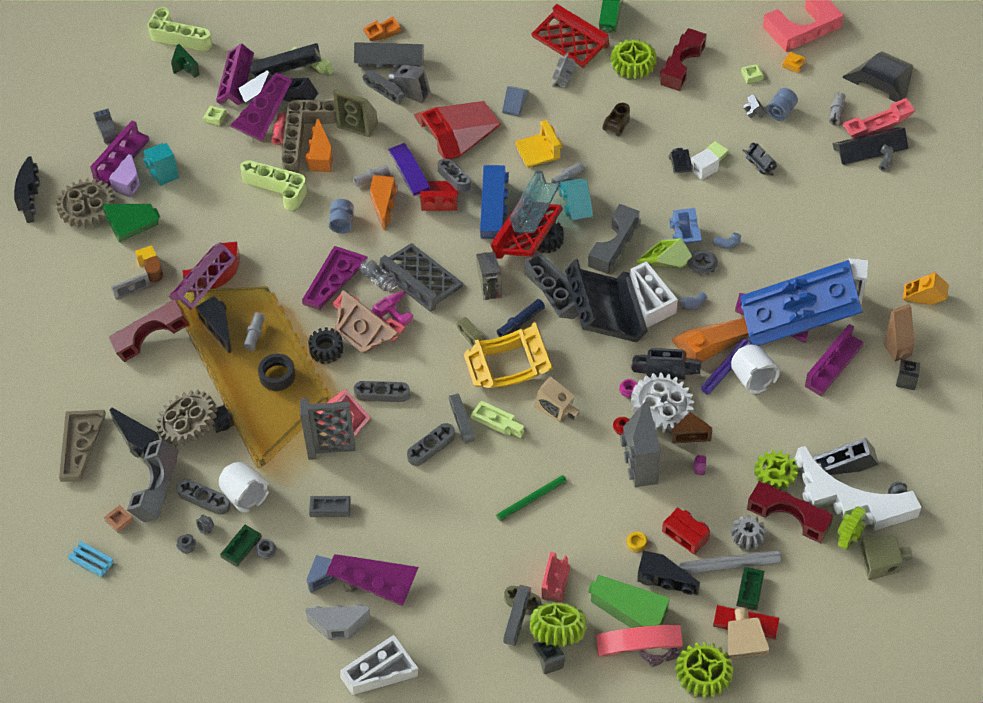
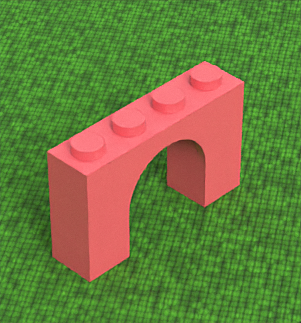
(792, 35)

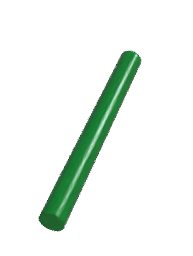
(531, 497)

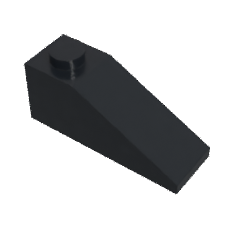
(301, 90)
(214, 318)
(134, 433)
(848, 458)

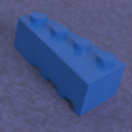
(493, 200)

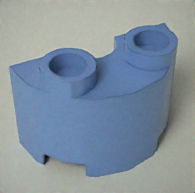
(685, 225)

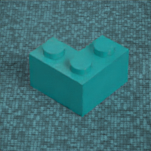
(161, 163)
(577, 198)

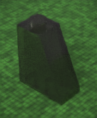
(489, 275)

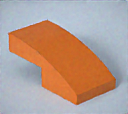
(383, 30)

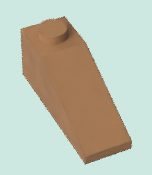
(900, 333)

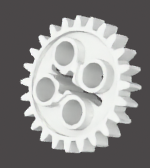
(663, 401)

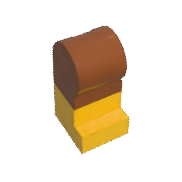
(148, 257)

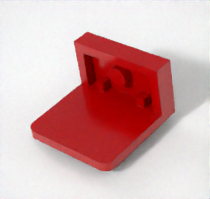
(440, 197)

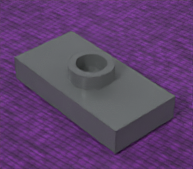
(330, 506)

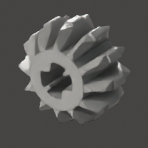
(748, 532)

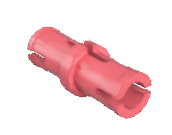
(279, 129)

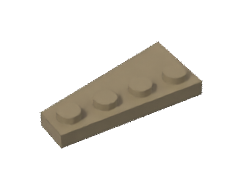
(78, 442)

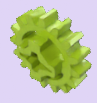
(776, 469)
(851, 528)

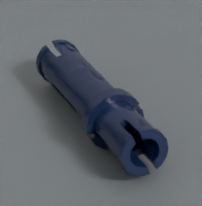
(516, 322)

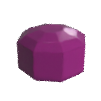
(700, 465)

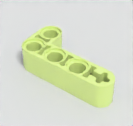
(173, 33)
(289, 183)

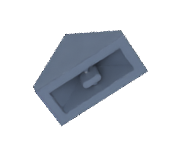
(514, 100)
(317, 576)

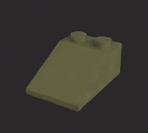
(354, 113)

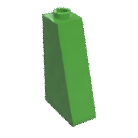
(629, 603)

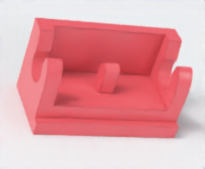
(555, 578)

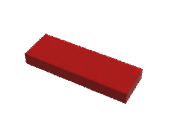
(726, 614)

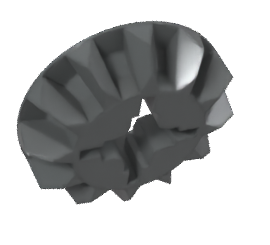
(709, 258)

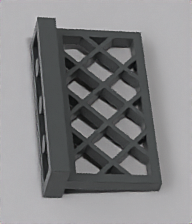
(410, 283)
(312, 429)

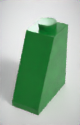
(610, 15)
(130, 219)

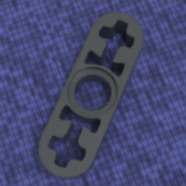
(383, 86)
(454, 175)
(375, 385)
(461, 418)
(428, 452)
(199, 489)
(517, 615)

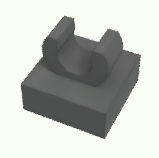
(755, 106)

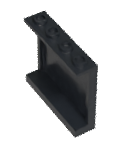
(606, 303)

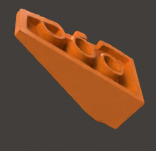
(711, 339)

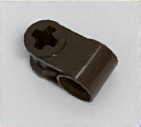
(617, 119)

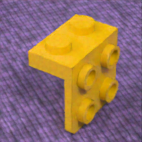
(540, 147)

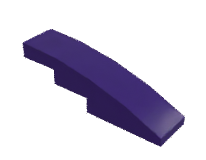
(409, 169)

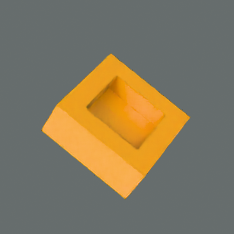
(794, 62)

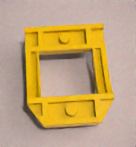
(535, 349)

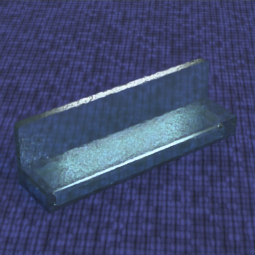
(533, 204)

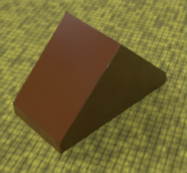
(691, 430)

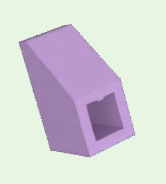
(125, 178)

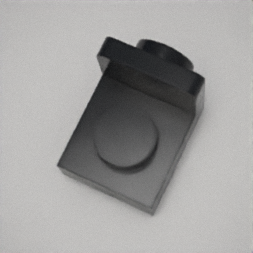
(680, 160)
(223, 420)

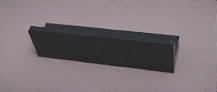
(287, 60)
(870, 145)

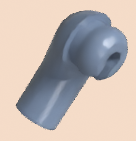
(728, 243)
(693, 303)

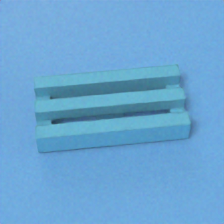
(78, 551)

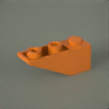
(320, 150)
(382, 197)

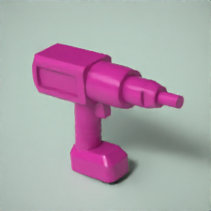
(388, 305)

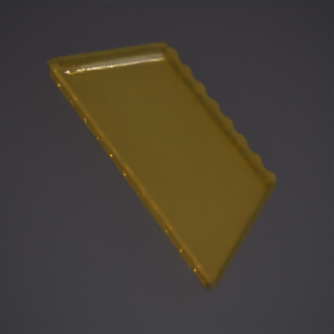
(261, 416)

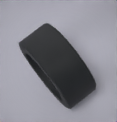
(276, 360)

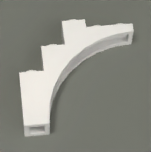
(824, 490)

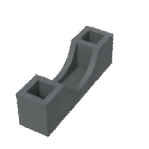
(605, 254)
(160, 459)

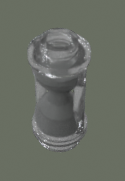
(371, 270)

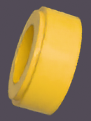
(636, 542)

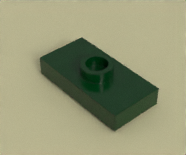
(240, 545)
(750, 588)

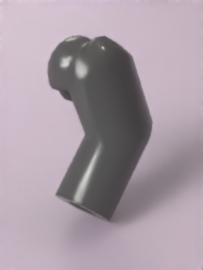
(888, 151)

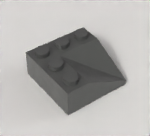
(641, 447)

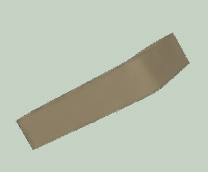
(300, 113)

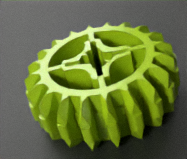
(633, 58)
(558, 624)
(698, 679)

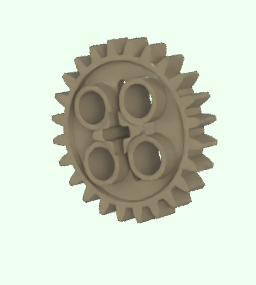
(72, 206)
(186, 418)

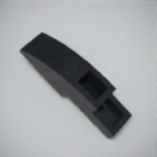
(26, 187)

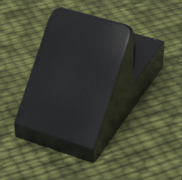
(908, 374)
(550, 657)

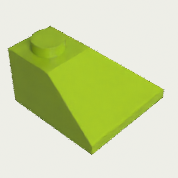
(667, 254)

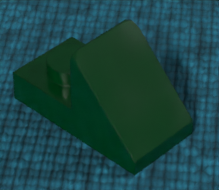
(183, 60)

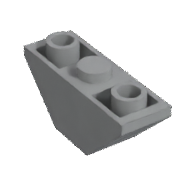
(338, 621)

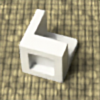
(704, 164)

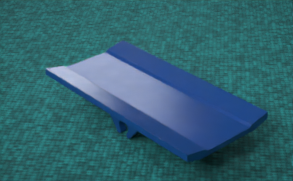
(801, 304)

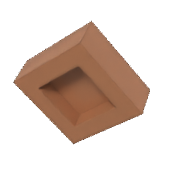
(118, 519)

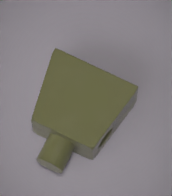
(882, 555)

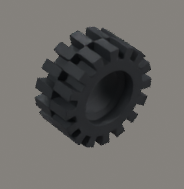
(553, 242)
(323, 337)

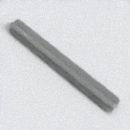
(731, 562)

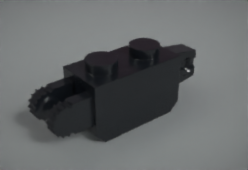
(666, 362)

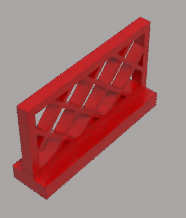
(580, 27)
(507, 236)

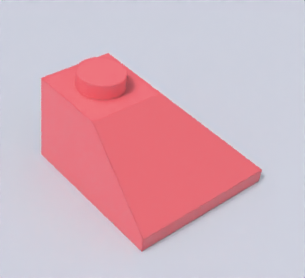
(358, 414)

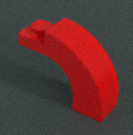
(228, 273)

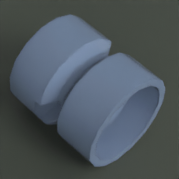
(782, 104)
(341, 216)

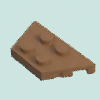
(361, 325)

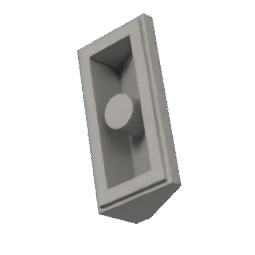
(130, 286)

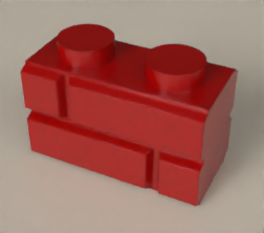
(686, 530)

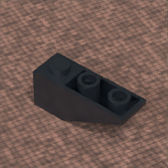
(662, 572)

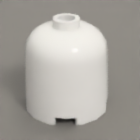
(754, 368)
(243, 486)

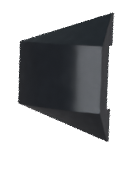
(885, 74)

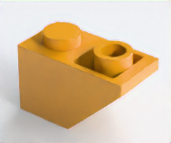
(926, 290)

